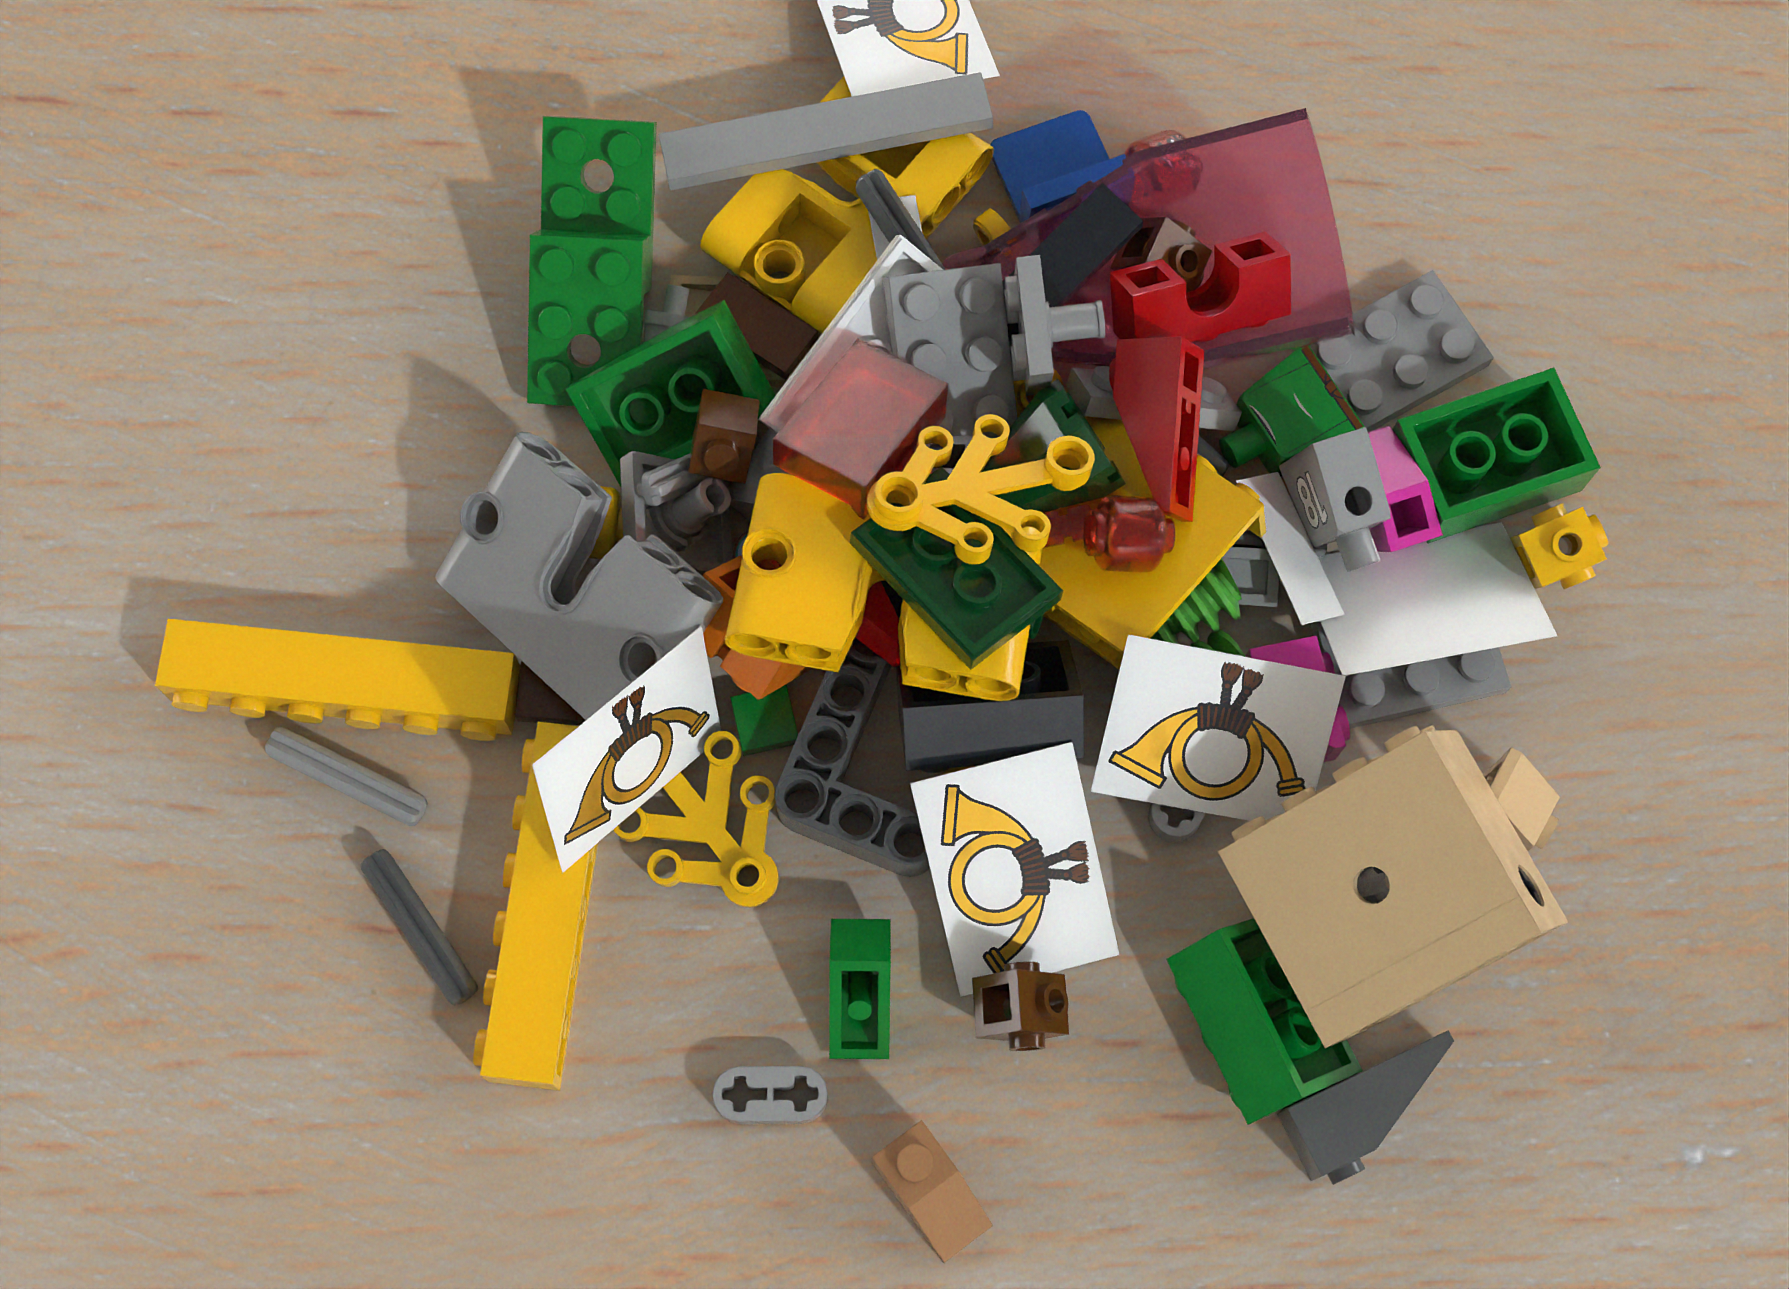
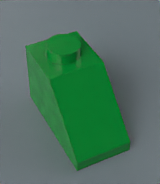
(859, 988)

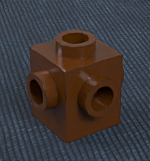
(1167, 241)
(1021, 1006)

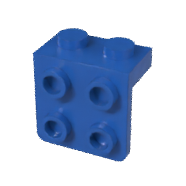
(1050, 162)

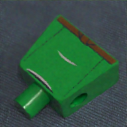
(1288, 413)

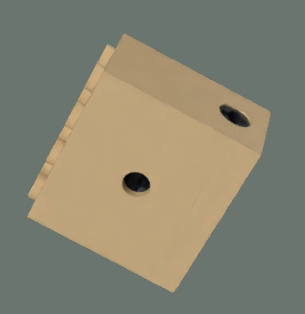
(1454, 871)

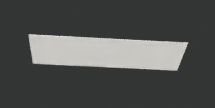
(1293, 552)

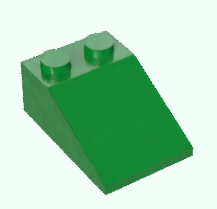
(654, 391)

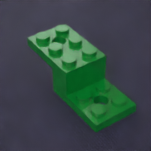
(591, 251)

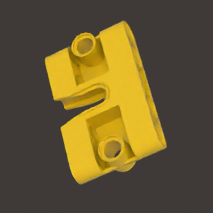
(828, 242)
(819, 596)

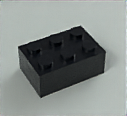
(965, 731)

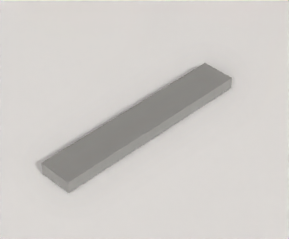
(825, 131)

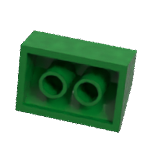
(1256, 1022)

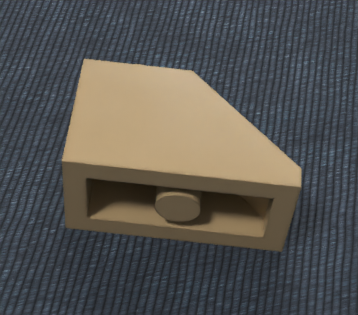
(1524, 797)

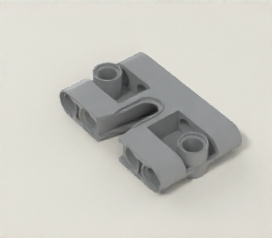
(520, 570)

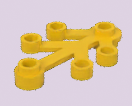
(976, 489)
(706, 824)

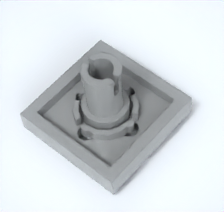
(1042, 325)
(692, 522)

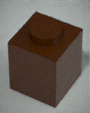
(724, 436)

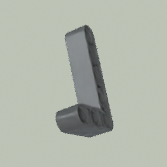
(826, 776)

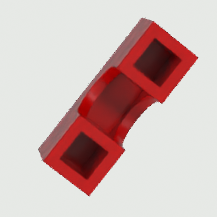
(1244, 290)

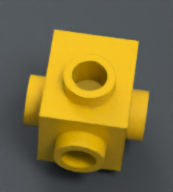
(1540, 549)

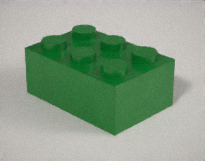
(1499, 451)

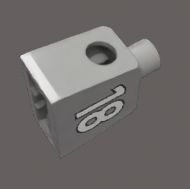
(1339, 495)

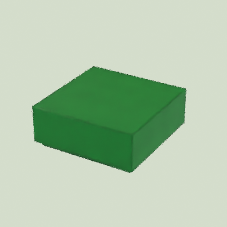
(764, 722)

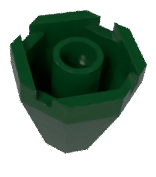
(1045, 418)

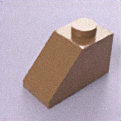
(931, 1191)

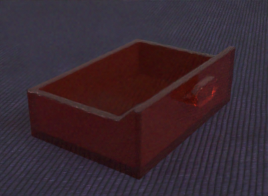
(859, 424)

